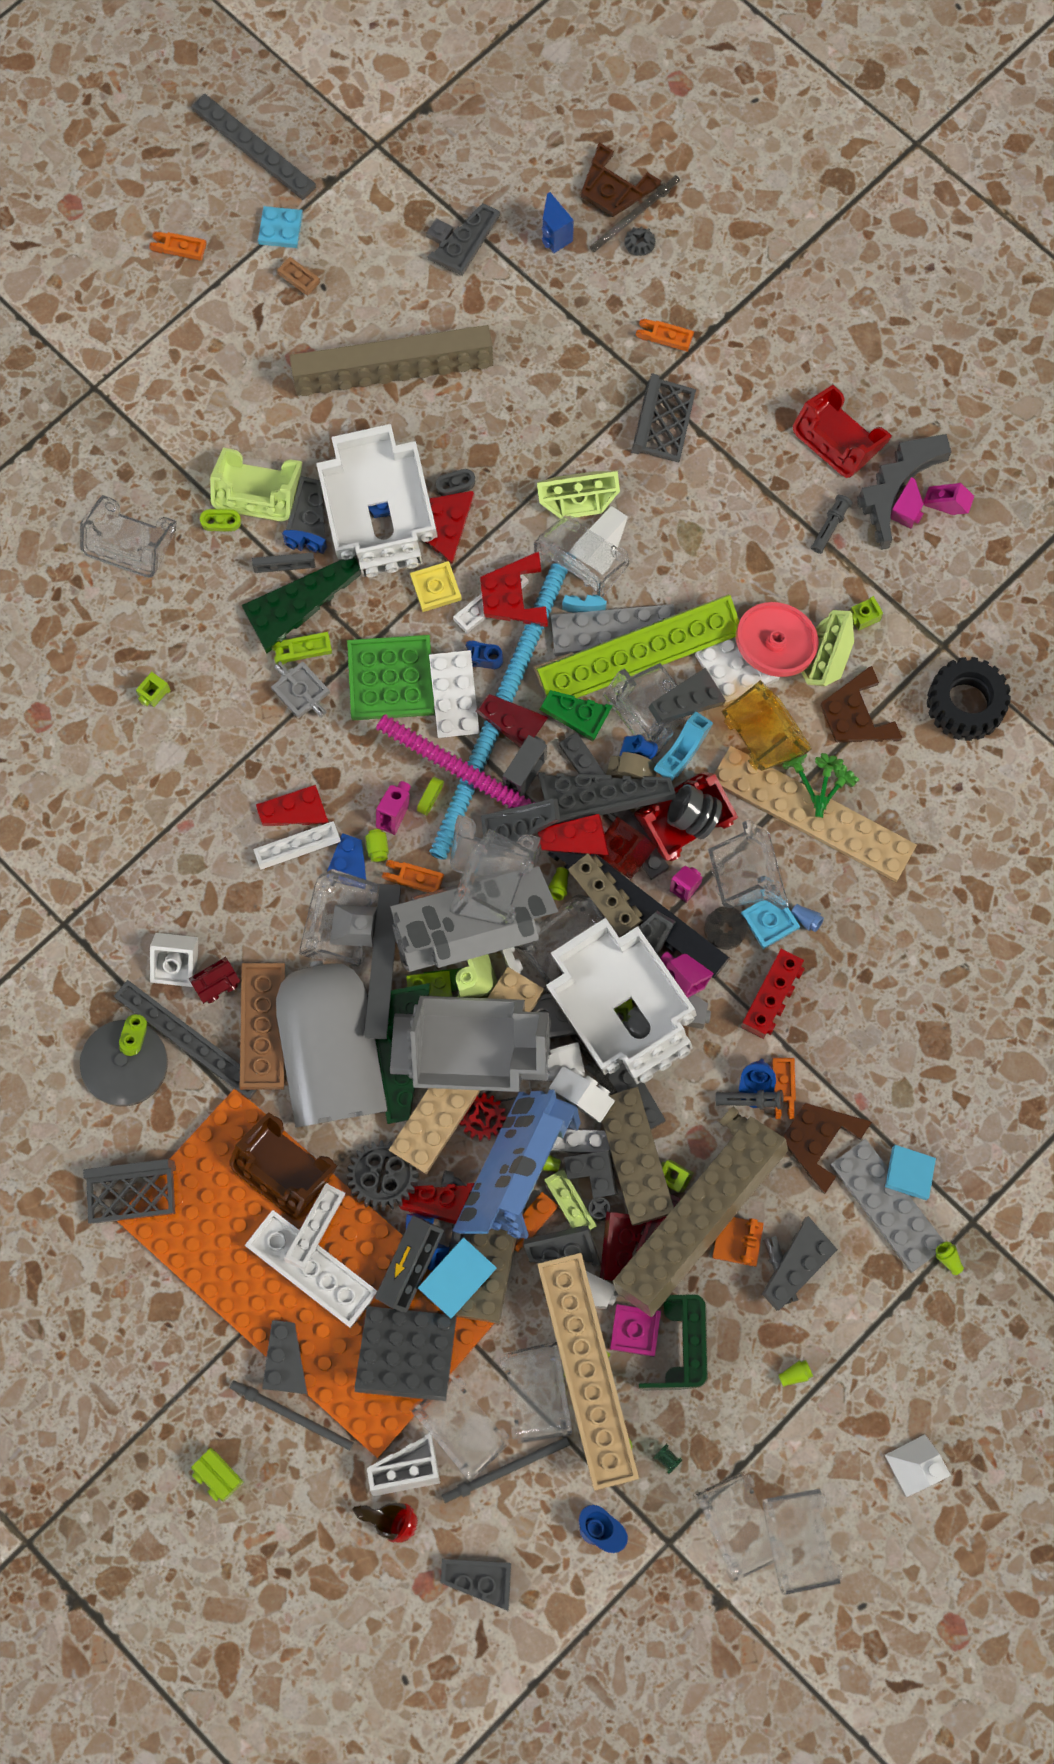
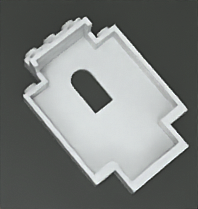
(368, 473)
(606, 972)

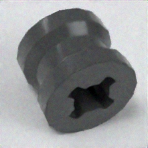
(598, 1205)

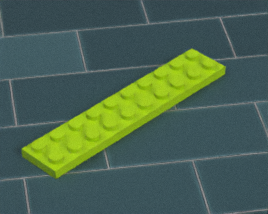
(642, 648)

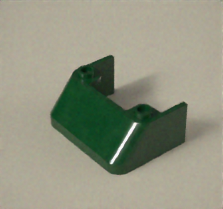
(694, 1373)

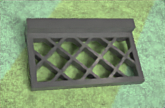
(648, 411)
(125, 1172)

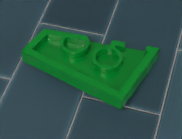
(578, 714)

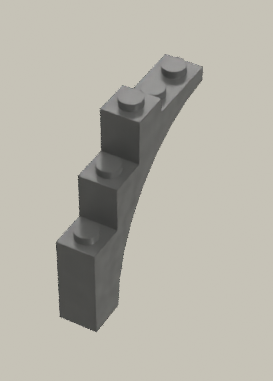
(910, 460)

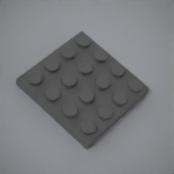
(405, 1354)

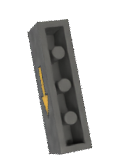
(409, 1264)

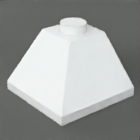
(917, 1465)

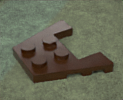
(611, 191)
(849, 716)
(811, 1135)

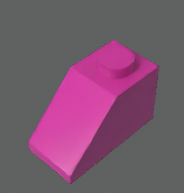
(949, 498)
(909, 506)
(685, 883)

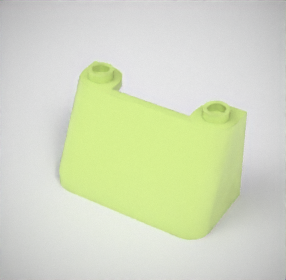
(252, 488)
(477, 978)

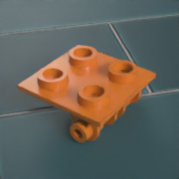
(739, 1242)

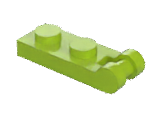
(302, 648)

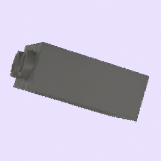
(525, 765)

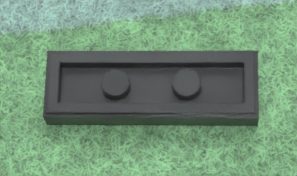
(283, 562)

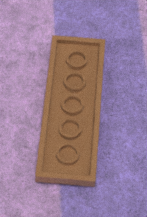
(260, 1037)

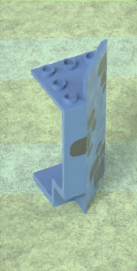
(516, 1164)

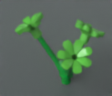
(829, 764)

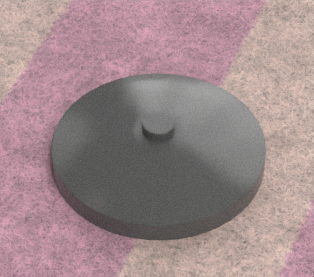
(118, 1077)

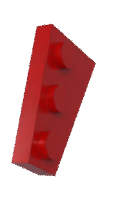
(293, 808)
(576, 836)
(438, 1202)

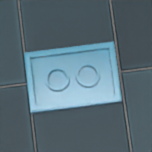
(457, 1278)

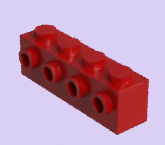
(772, 994)

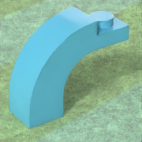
(684, 747)

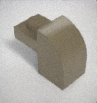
(631, 765)

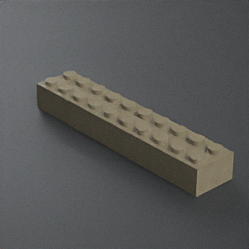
(392, 360)
(700, 1216)

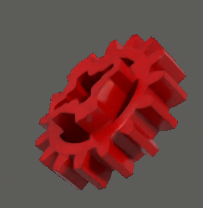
(491, 1115)

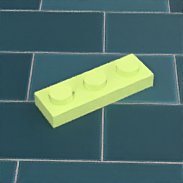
(569, 1200)

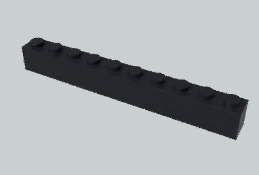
(680, 937)

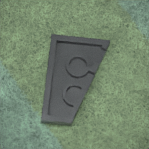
(657, 929)
(562, 1244)
(283, 1362)
(479, 1579)

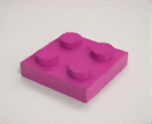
(635, 1331)

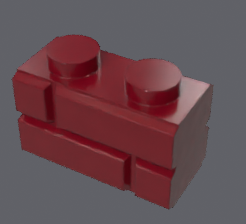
(215, 980)

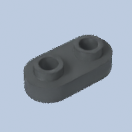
(455, 483)

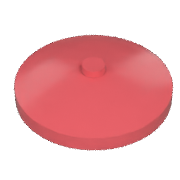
(777, 639)

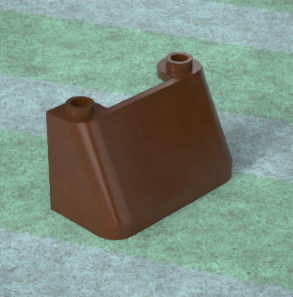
(279, 1166)

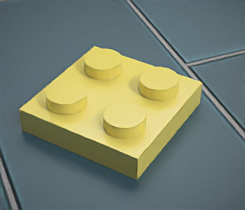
(435, 586)

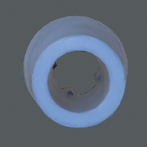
(808, 918)

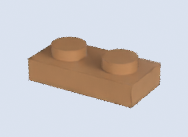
(298, 276)

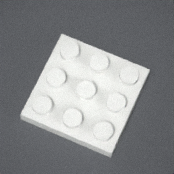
(730, 670)

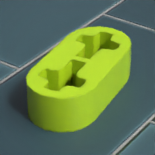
(430, 796)

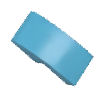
(575, 604)

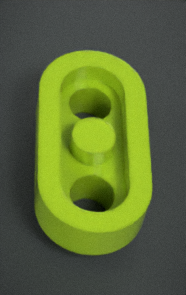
(221, 518)
(134, 1033)

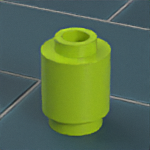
(377, 845)

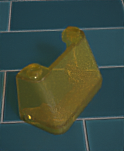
(766, 728)

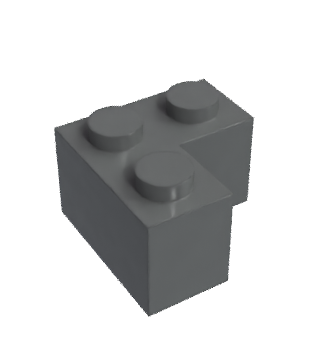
(598, 1167)

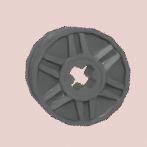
(694, 811)

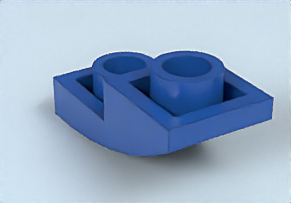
(298, 540)

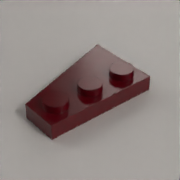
(511, 718)
(618, 1244)

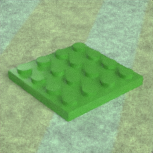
(390, 677)

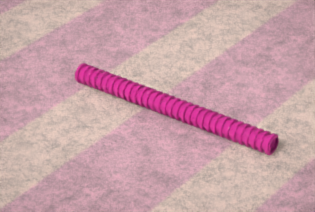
(451, 763)

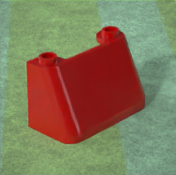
(836, 435)
(670, 839)

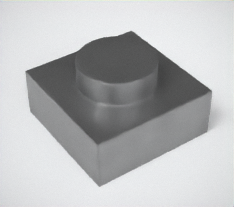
(439, 231)

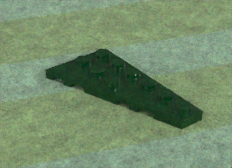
(296, 602)
(397, 1087)

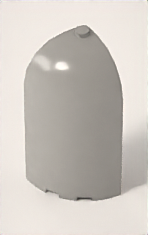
(326, 1056)

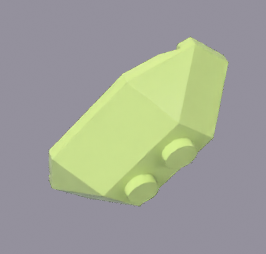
(579, 493)
(834, 648)

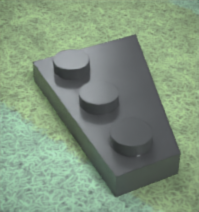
(308, 508)

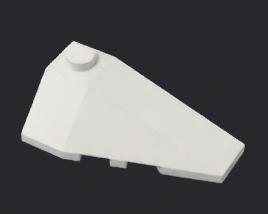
(610, 526)
(566, 1056)

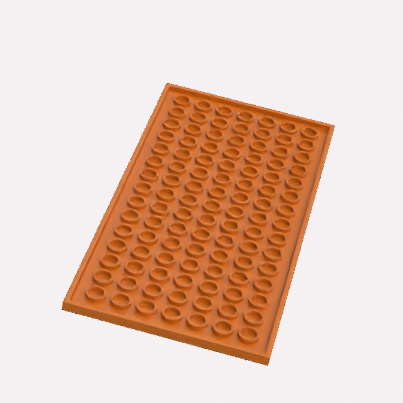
(208, 1253)

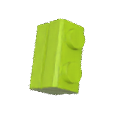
(216, 1475)

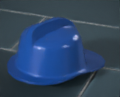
(757, 1077)
(602, 1530)

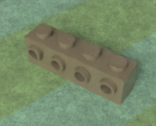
(605, 895)

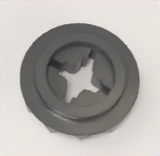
(642, 248)

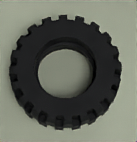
(980, 676)

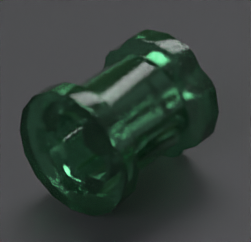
(667, 1458)

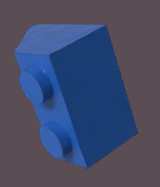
(556, 225)

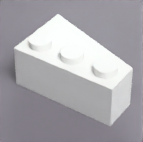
(406, 1469)

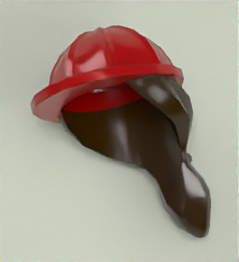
(393, 1521)

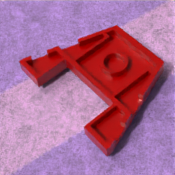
(504, 596)

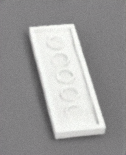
(324, 1277)

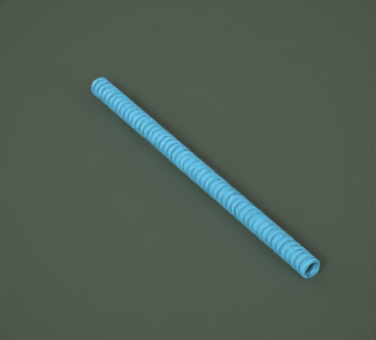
(507, 691)

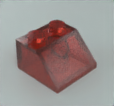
(626, 848)

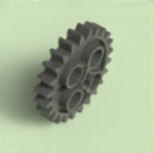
(362, 1171)

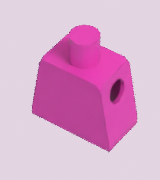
(393, 807)
(687, 972)

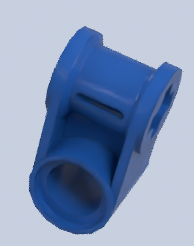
(480, 654)
(640, 746)

